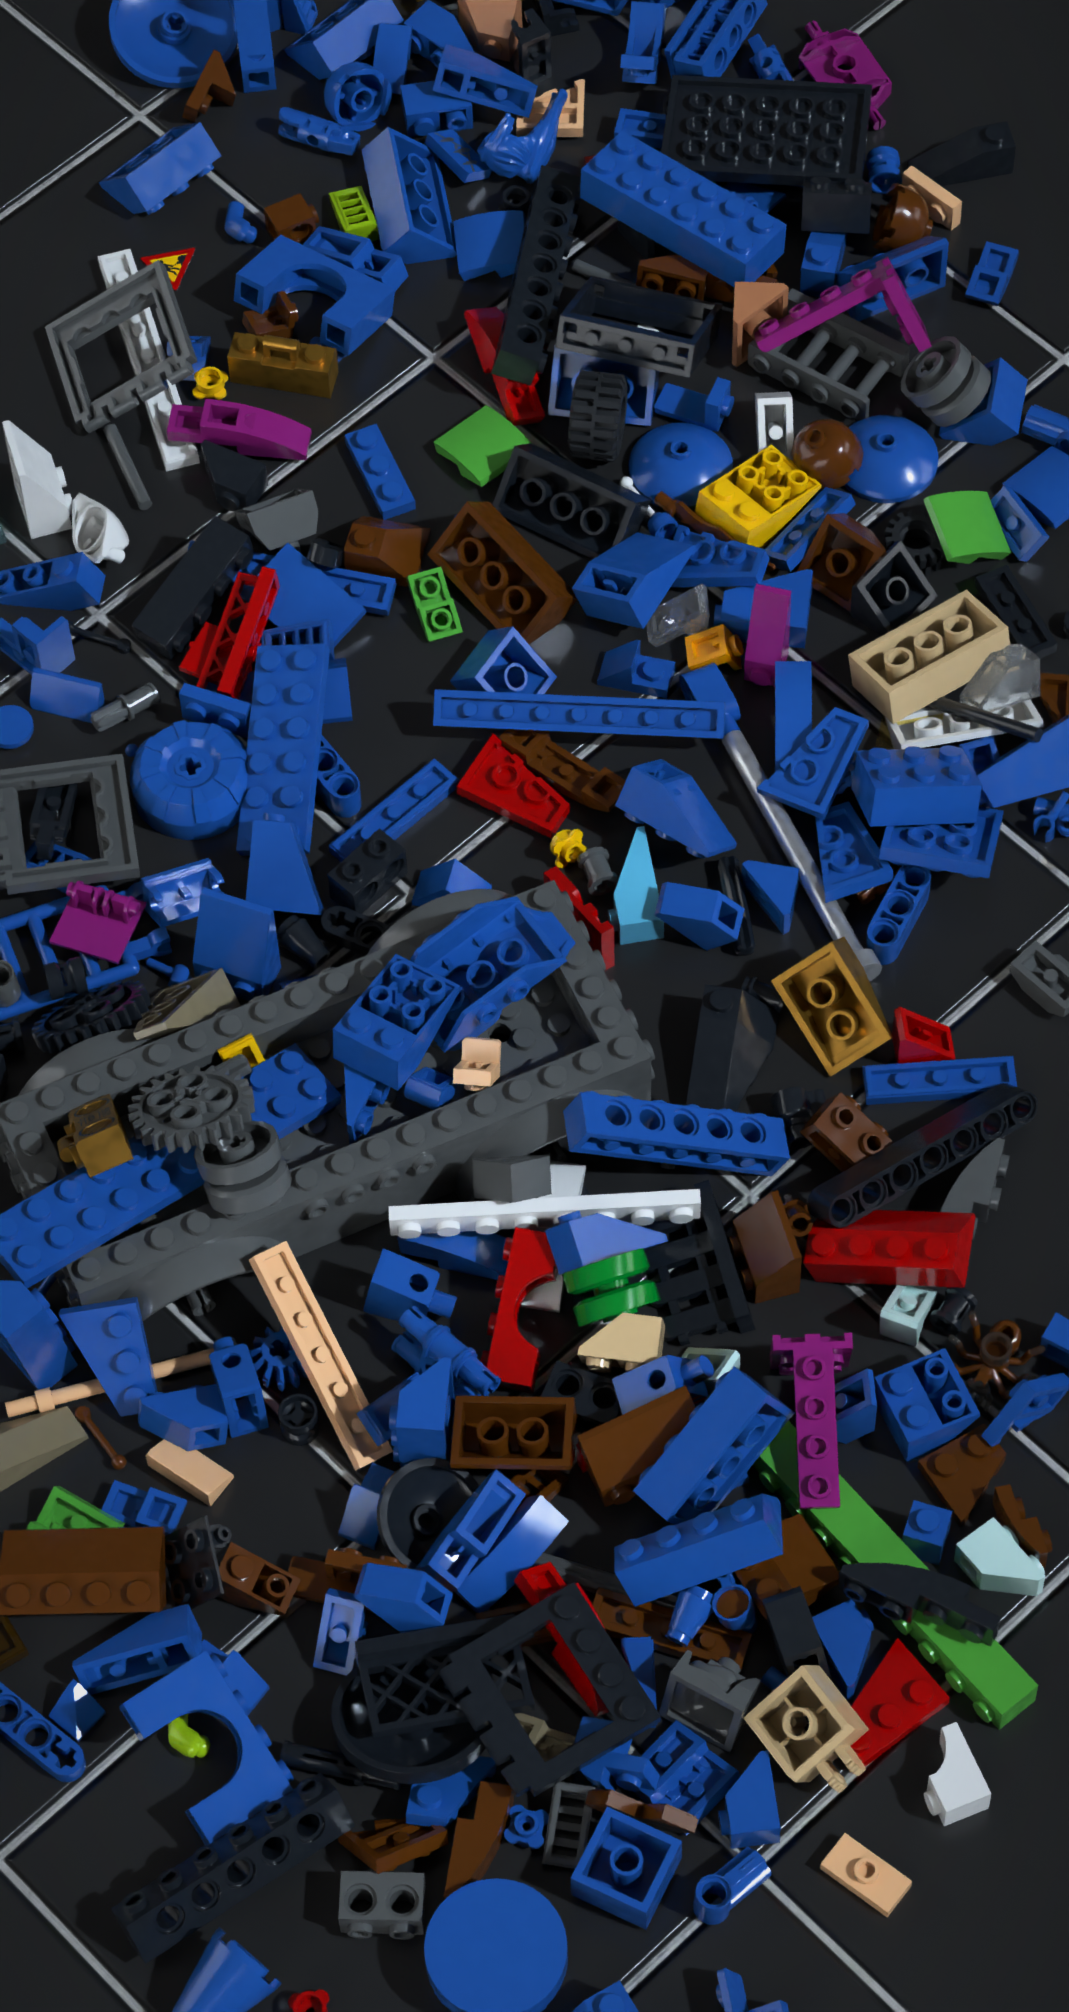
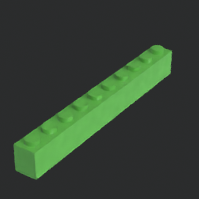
(860, 1536)

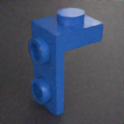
(696, 407)

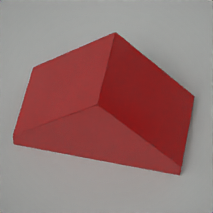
(920, 1038)

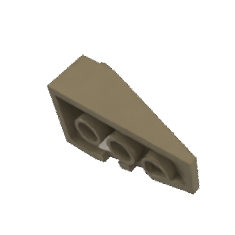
(186, 1005)
(35, 1441)

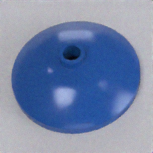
(658, 466)
(893, 470)

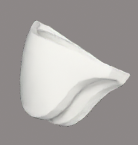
(97, 531)

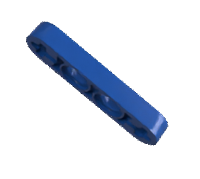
(29, 1719)

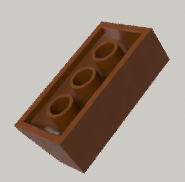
(502, 572)
(83, 1570)

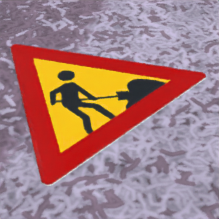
(175, 263)

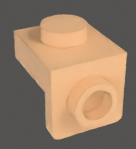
(478, 1063)

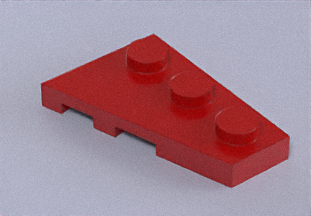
(508, 788)
(600, 934)
(895, 1702)

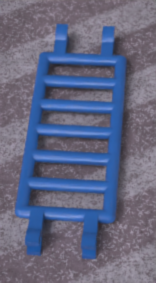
(154, 944)

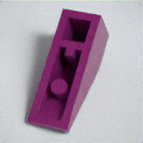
(767, 634)

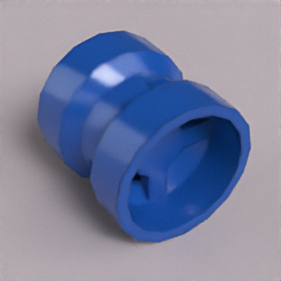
(883, 168)

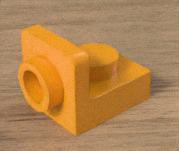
(714, 646)

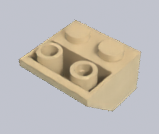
(624, 1343)

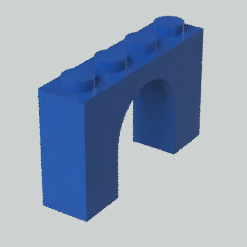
(289, 267)
(201, 1688)

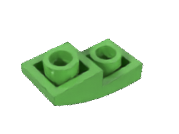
(434, 604)

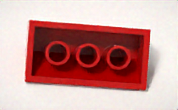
(893, 1249)

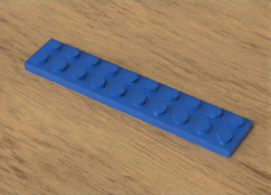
(87, 1211)

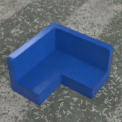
(37, 648)

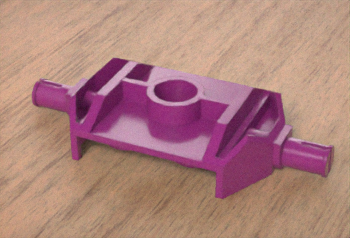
(845, 47)

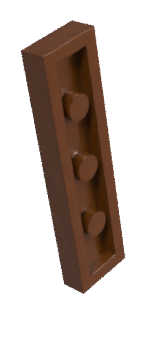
(625, 1620)

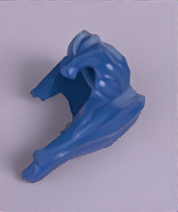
(523, 155)

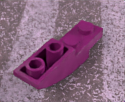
(240, 425)

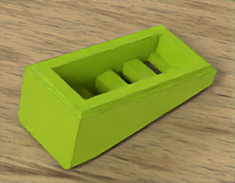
(364, 229)

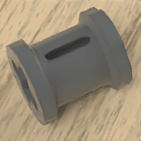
(598, 871)

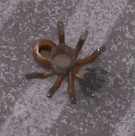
(994, 1358)

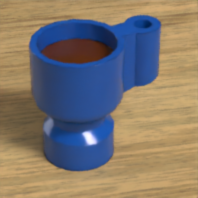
(734, 1605)

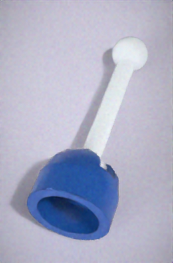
(660, 523)

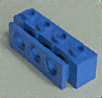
(714, 48)

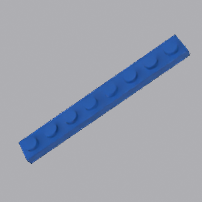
(579, 713)

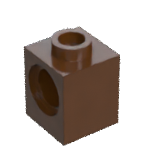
(291, 219)

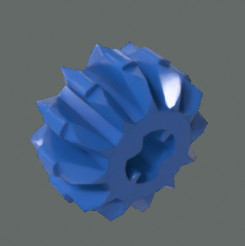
(269, 1363)

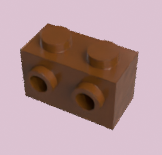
(845, 1132)

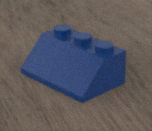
(343, 36)
(162, 169)
(918, 264)
(641, 384)
(424, 1416)

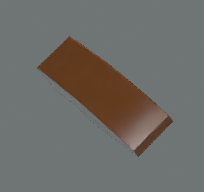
(479, 1839)

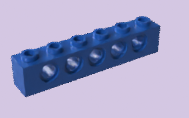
(675, 1134)

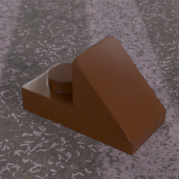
(212, 83)

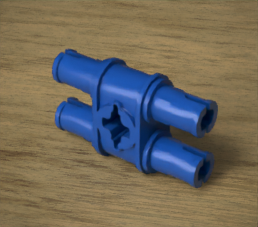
(436, 1342)

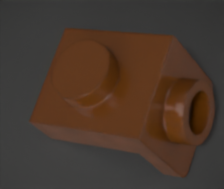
(276, 321)

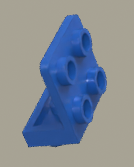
(211, 707)

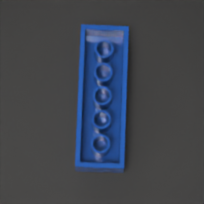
(682, 210)

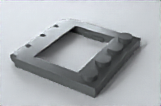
(100, 315)
(112, 820)

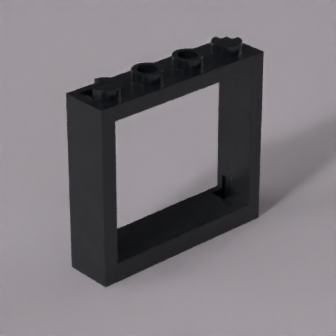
(636, 345)

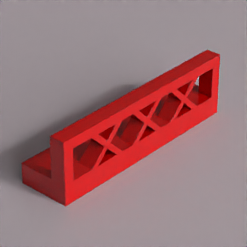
(249, 634)

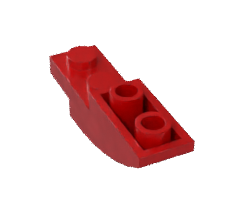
(518, 399)
(538, 1584)

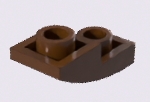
(1027, 1530)

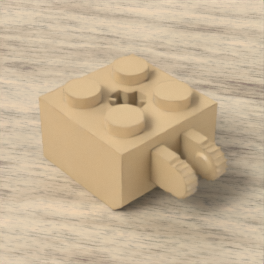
(831, 1731)

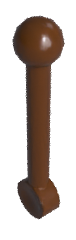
(83, 1415)

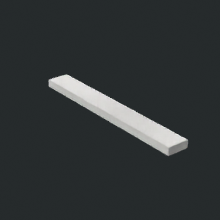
(145, 352)

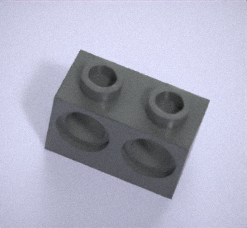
(383, 1893)

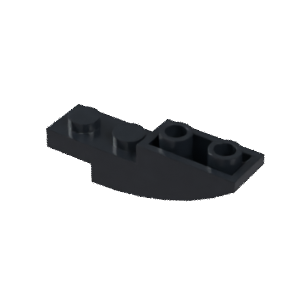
(906, 1589)

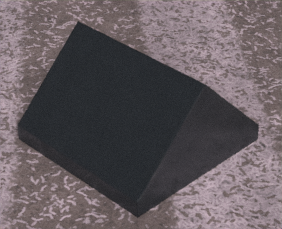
(891, 591)

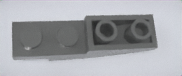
(976, 1186)

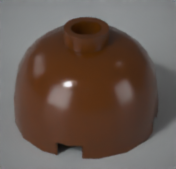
(902, 219)
(827, 452)

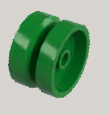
(611, 1287)

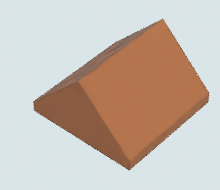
(753, 306)

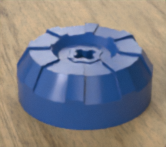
(190, 780)
(496, 1948)

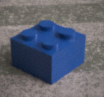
(626, 1867)

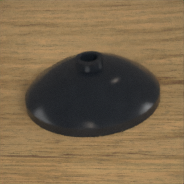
(417, 1489)

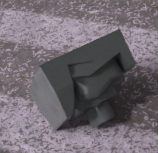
(281, 519)
(709, 1699)

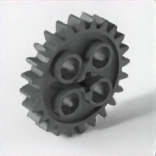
(191, 1109)

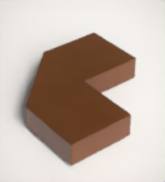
(655, 1815)

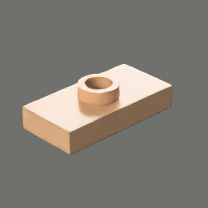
(866, 1875)

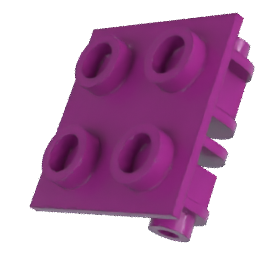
(97, 922)

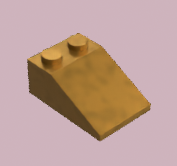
(834, 1005)

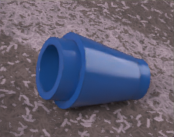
(689, 1614)

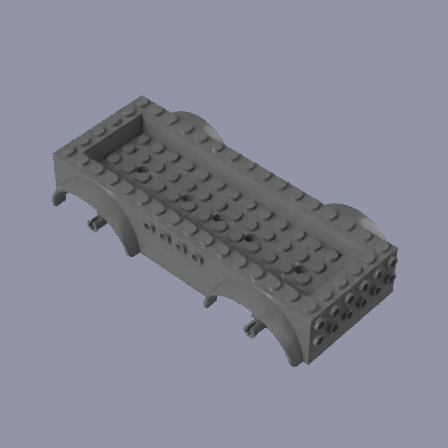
(561, 1042)

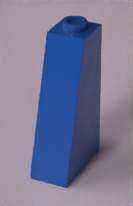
(1028, 769)

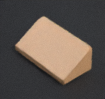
(189, 1471)

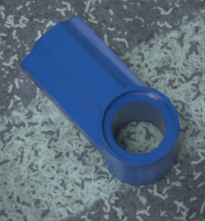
(1047, 427)
(731, 1884)

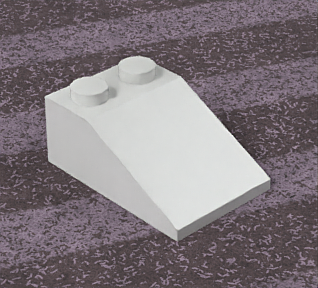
(37, 484)

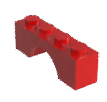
(527, 1268)

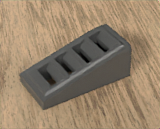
(570, 1791)

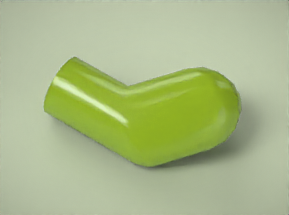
(186, 1739)

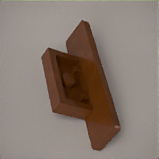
(338, 1572)

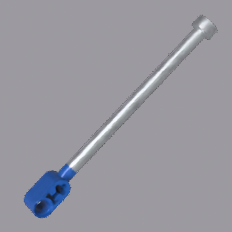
(709, 685)

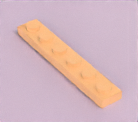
(317, 1351)

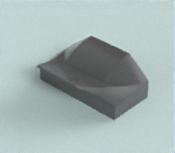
(1043, 978)

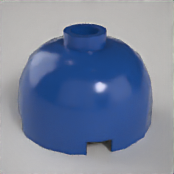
(357, 95)

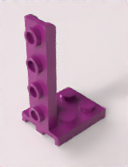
(839, 299)
(813, 1364)

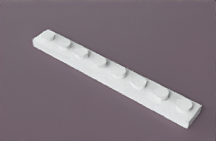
(492, 1215)

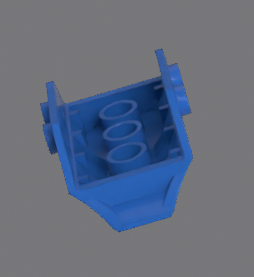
(496, 958)

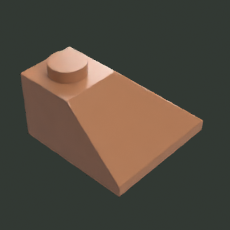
(489, 25)

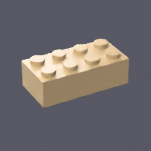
(927, 656)

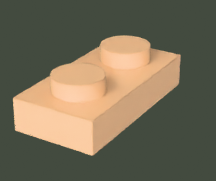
(942, 205)

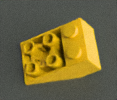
(757, 497)

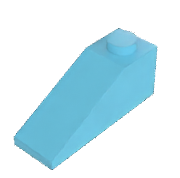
(636, 896)

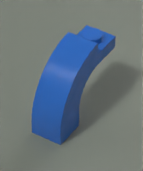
(644, 43)

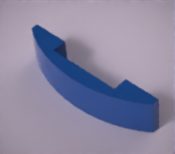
(792, 707)

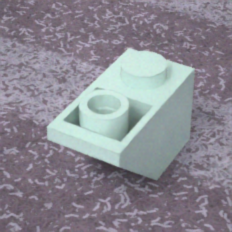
(997, 1562)

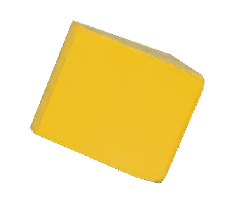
(245, 1046)

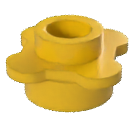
(213, 377)
(567, 846)

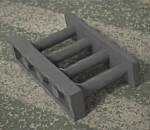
(847, 333)

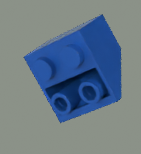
(924, 1404)

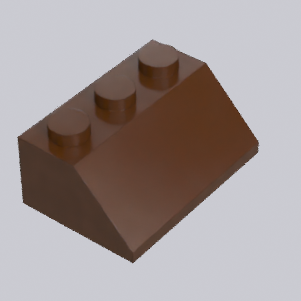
(514, 1432)
(632, 1442)

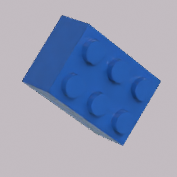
(916, 786)

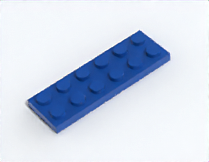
(284, 738)

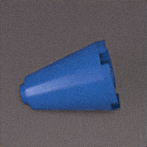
(225, 1980)

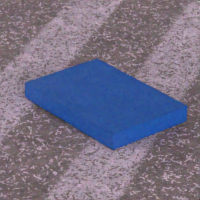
(308, 596)

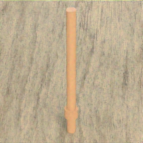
(46, 1399)

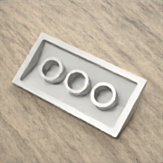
(950, 729)

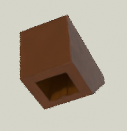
(254, 1581)

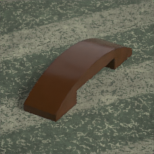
(564, 770)

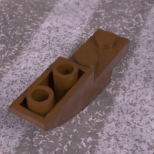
(684, 278)

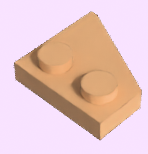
(571, 117)

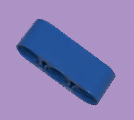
(336, 781)
(900, 898)

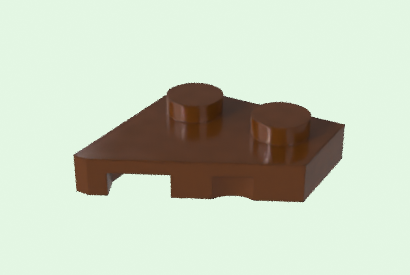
(962, 1471)
(393, 1843)

